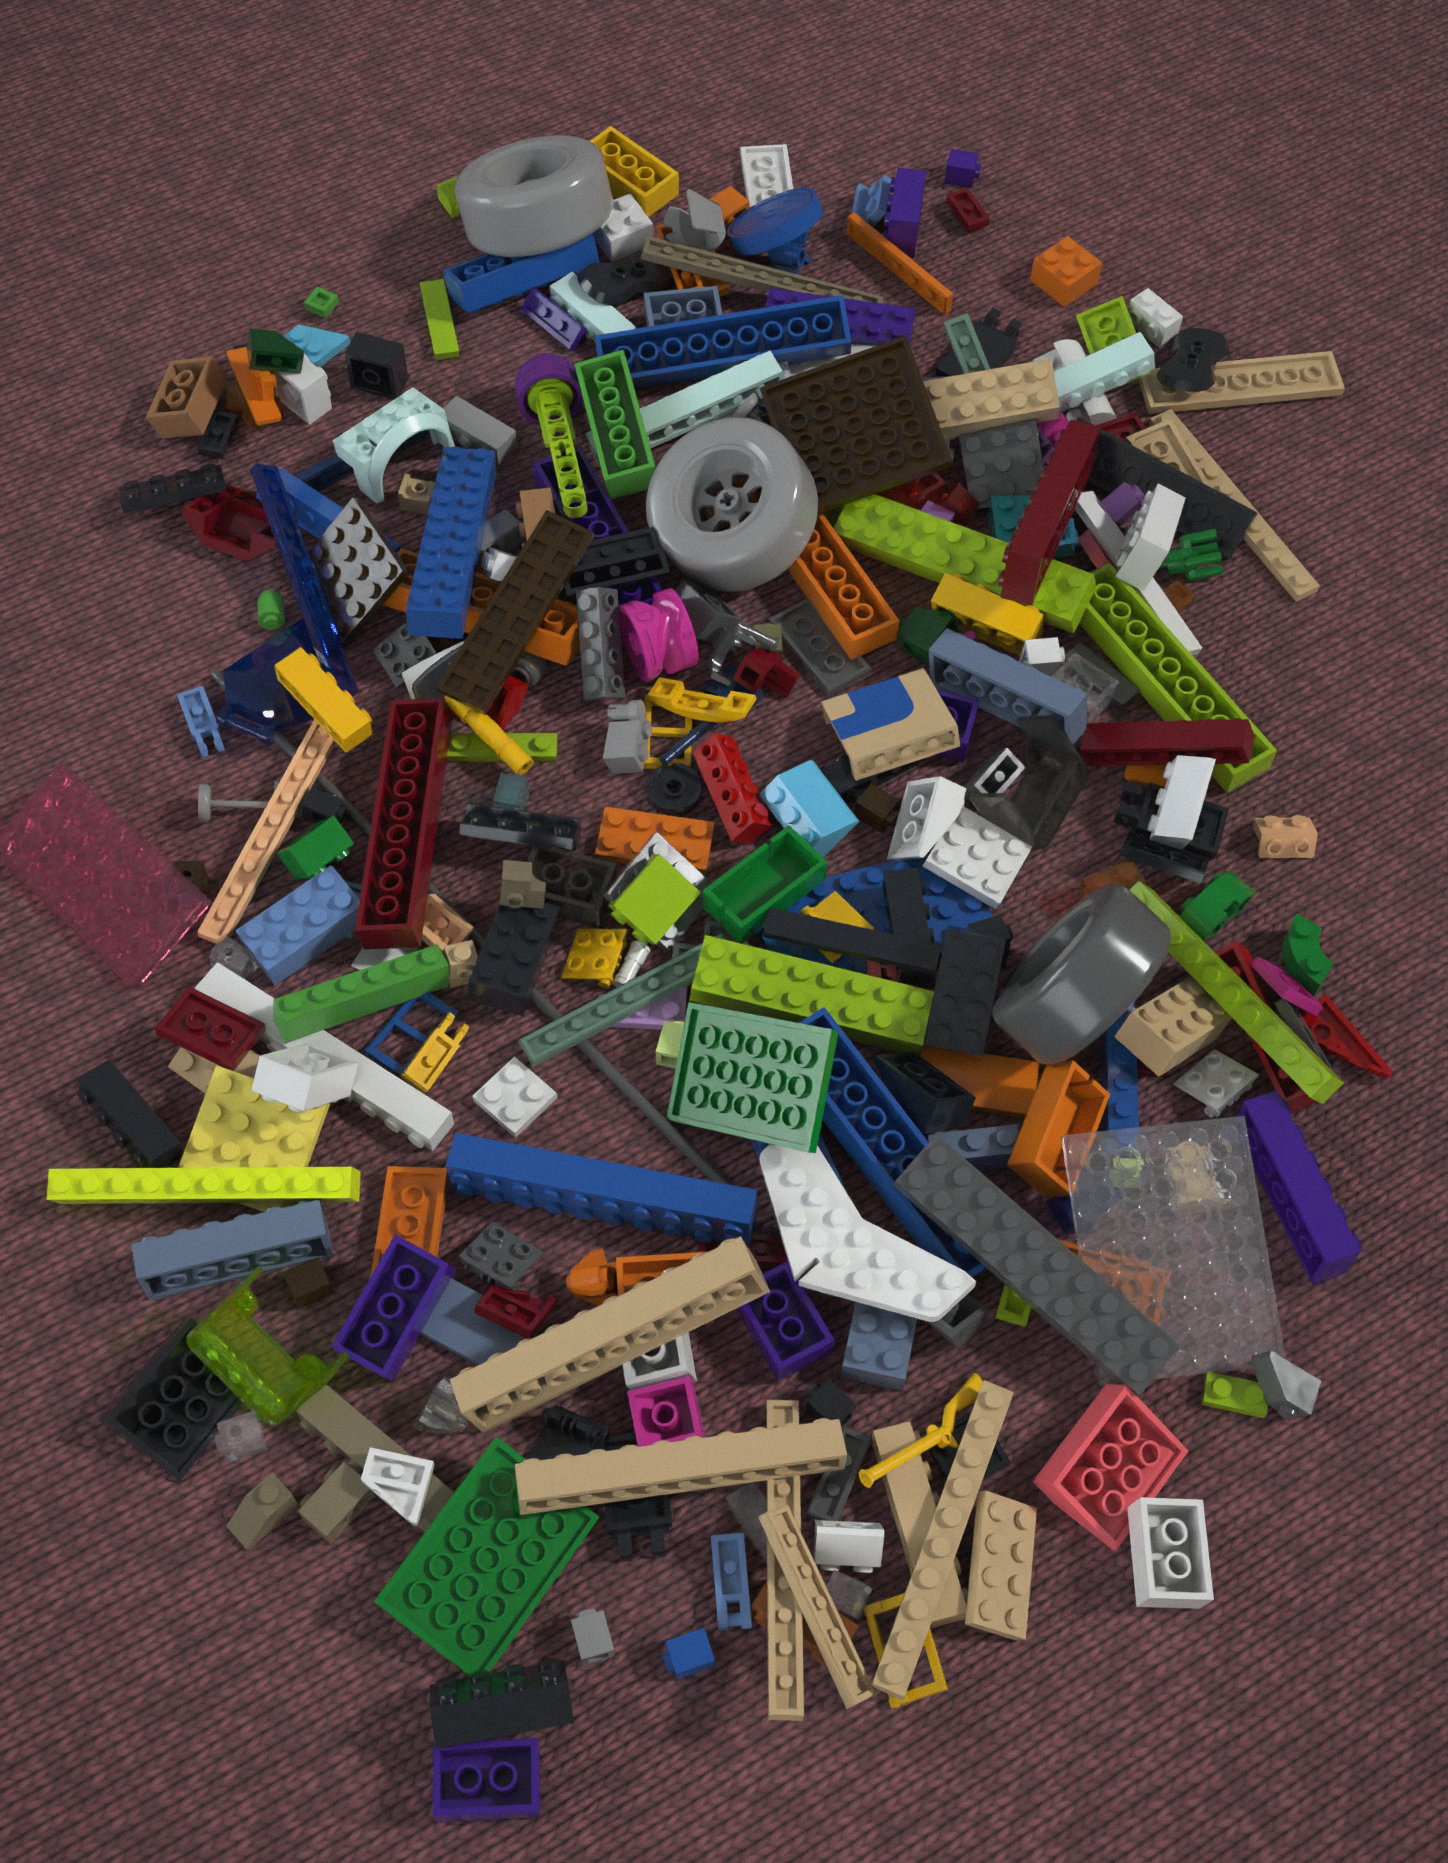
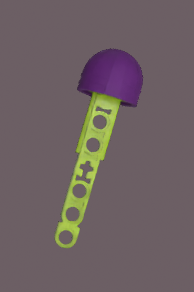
(550, 397)

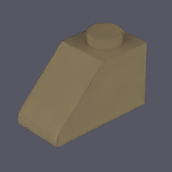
(261, 1511)

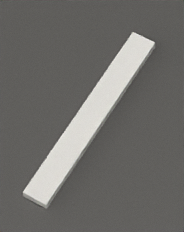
(1111, 540)

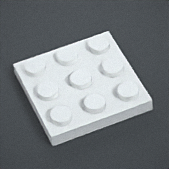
(978, 857)

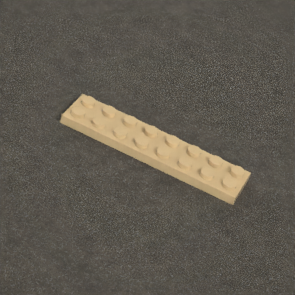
(1251, 383)

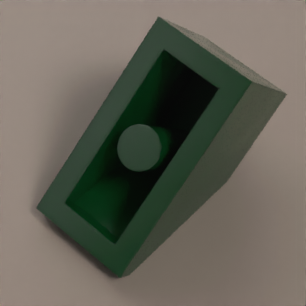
(273, 352)

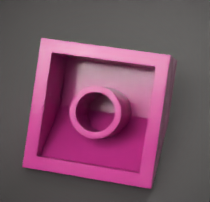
(666, 1412)

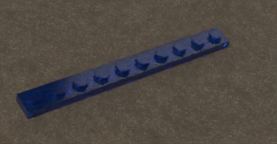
(303, 576)

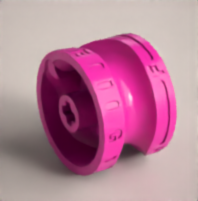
(658, 635)

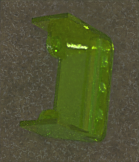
(253, 1361)

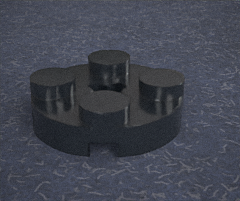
(673, 803)

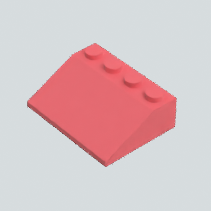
(1109, 1463)

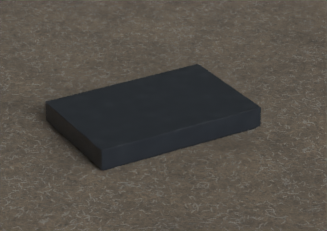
(1164, 857)

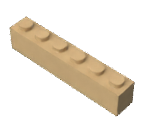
(913, 1511)

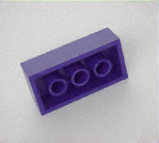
(394, 1307)

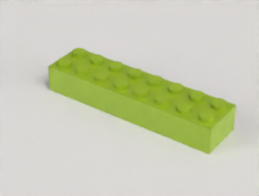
(794, 988)

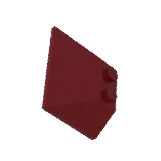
(231, 523)

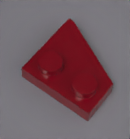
(515, 1310)

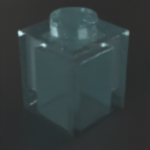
(511, 792)

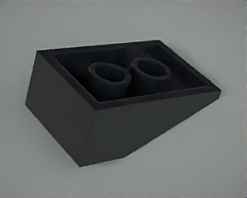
(925, 1092)

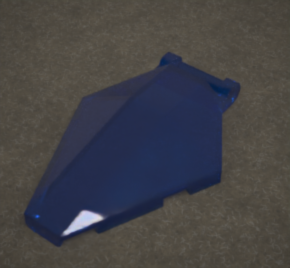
(256, 692)

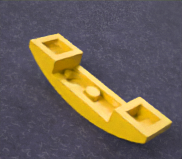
(700, 706)

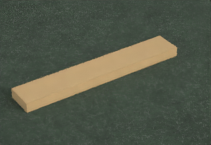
(817, 1606)

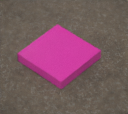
(1286, 986)

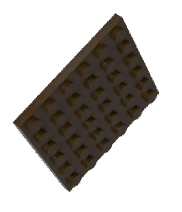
(860, 423)

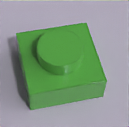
(321, 302)

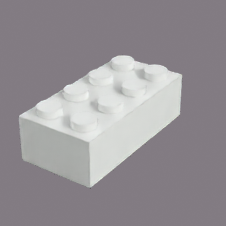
(1149, 536)

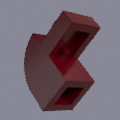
(765, 668)

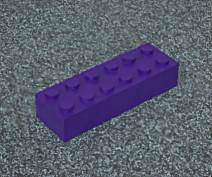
(867, 321)
(1298, 1190)

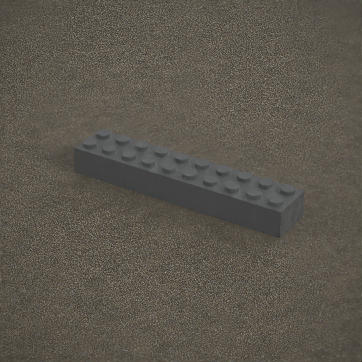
(1036, 1266)

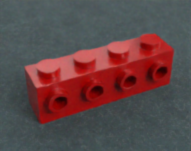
(732, 789)

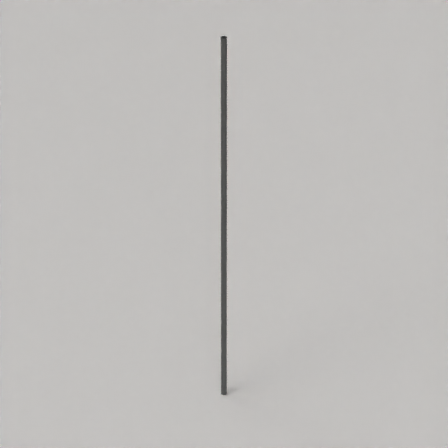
(548, 1009)

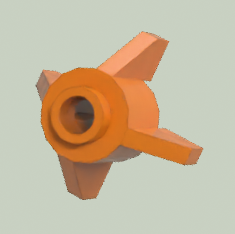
(592, 1278)

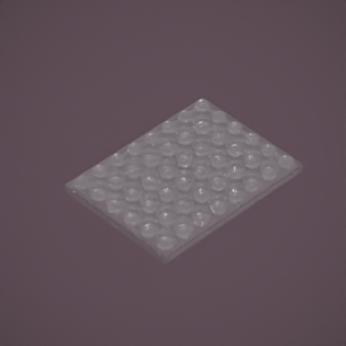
(1180, 1236)

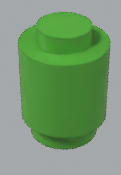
(271, 610)

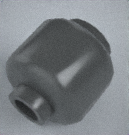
(530, 669)

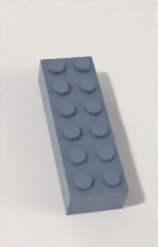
(1004, 684)
(231, 1249)

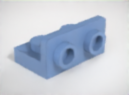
(872, 201)

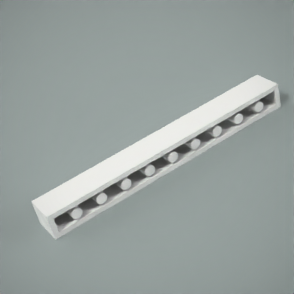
(373, 1086)

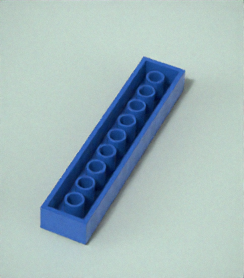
(719, 342)
(451, 543)
(881, 1142)
(601, 1190)

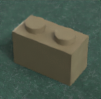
(335, 1502)

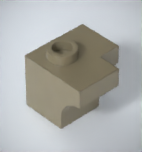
(520, 886)

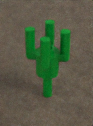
(1186, 558)

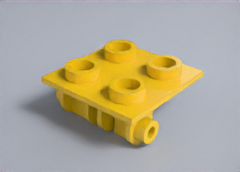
(838, 910)
(595, 955)

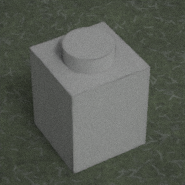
(592, 1636)

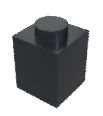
(830, 1403)

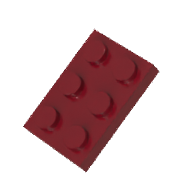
(210, 1029)

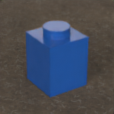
(688, 1654)

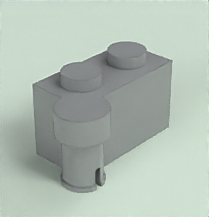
(627, 737)

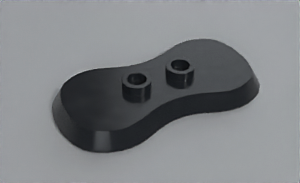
(621, 280)
(1193, 360)

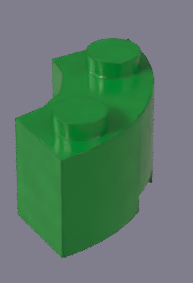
(1216, 904)
(1304, 956)

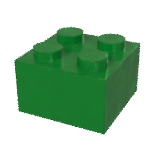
(315, 848)

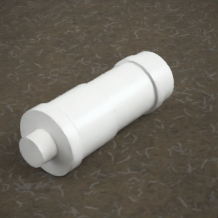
(632, 963)

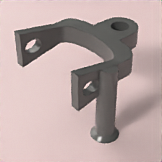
(727, 639)

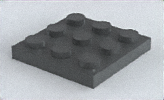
(1002, 461)
(658, 845)

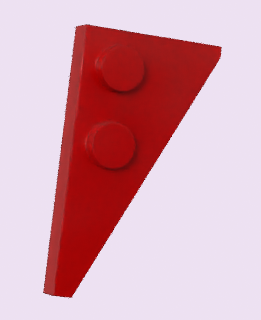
(1342, 1040)

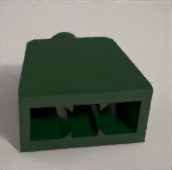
(922, 630)

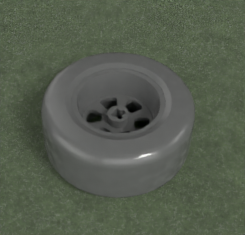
(1082, 974)

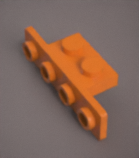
(256, 386)

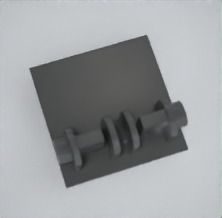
(402, 652)
(499, 1256)

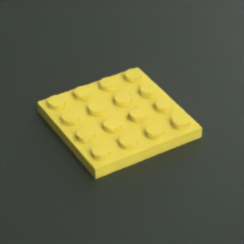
(247, 1131)

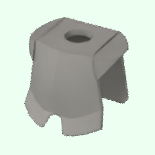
(695, 227)

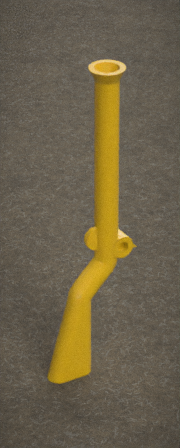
(935, 1436)

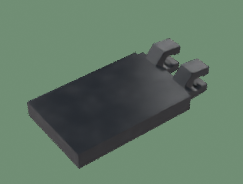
(995, 343)
(1208, 828)
(636, 1516)

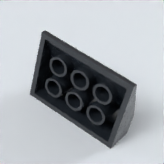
(172, 1406)

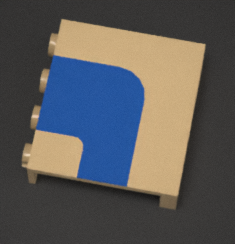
(891, 723)

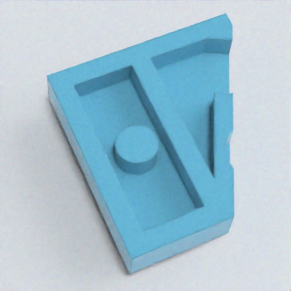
(318, 343)

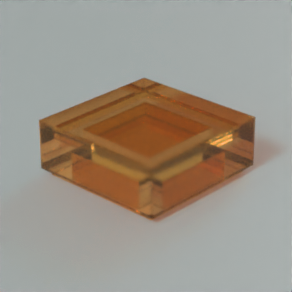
(1179, 596)

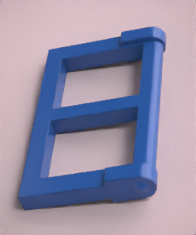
(396, 1022)

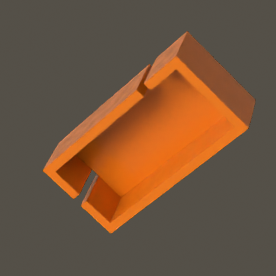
(1061, 1106)

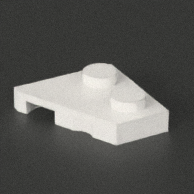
(398, 1481)

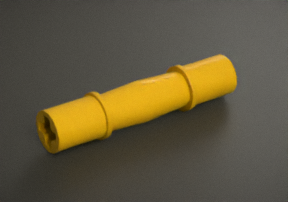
(493, 736)

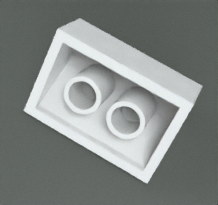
(1181, 800)

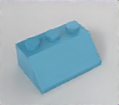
(809, 806)

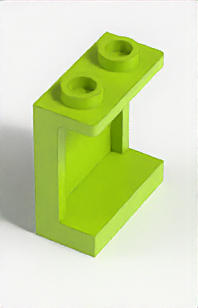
(654, 900)

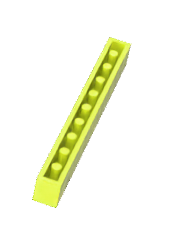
(203, 1185)

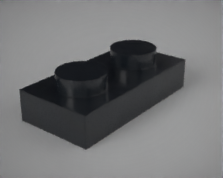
(218, 434)

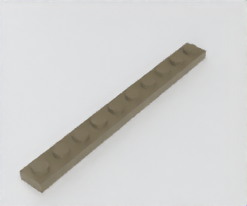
(742, 272)

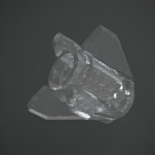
(441, 1411)

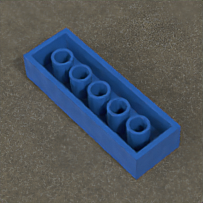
(494, 278)

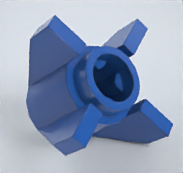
(790, 255)

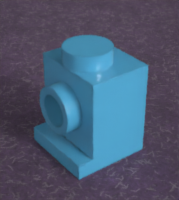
(1068, 542)

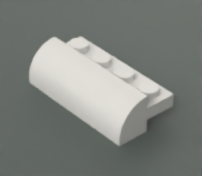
(1094, 410)

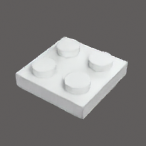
(514, 1097)

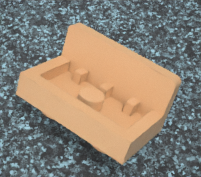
(1285, 837)
(443, 924)

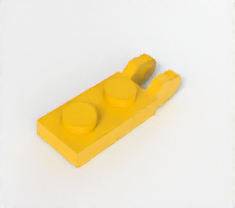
(434, 1055)

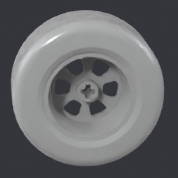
(534, 196)
(711, 461)

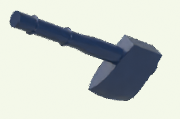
(713, 688)

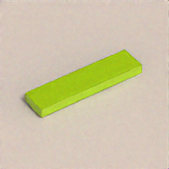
(439, 319)

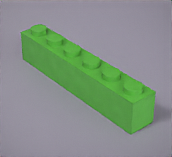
(360, 993)

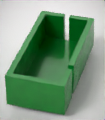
(756, 884)

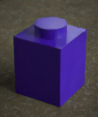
(962, 168)

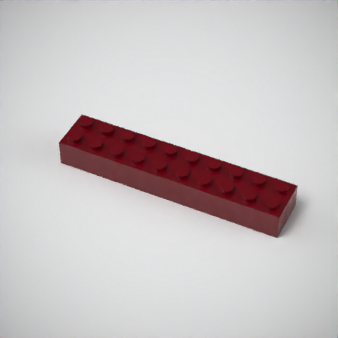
(1048, 512)
(404, 825)

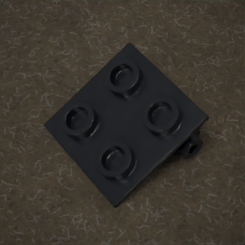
(567, 1434)

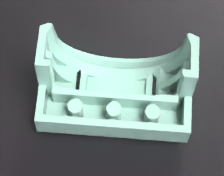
(376, 438)

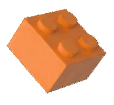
(1066, 271)

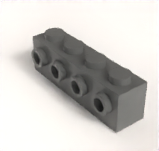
(600, 644)

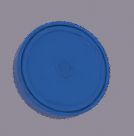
(775, 221)

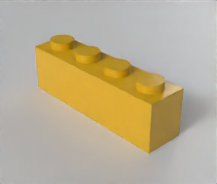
(323, 699)

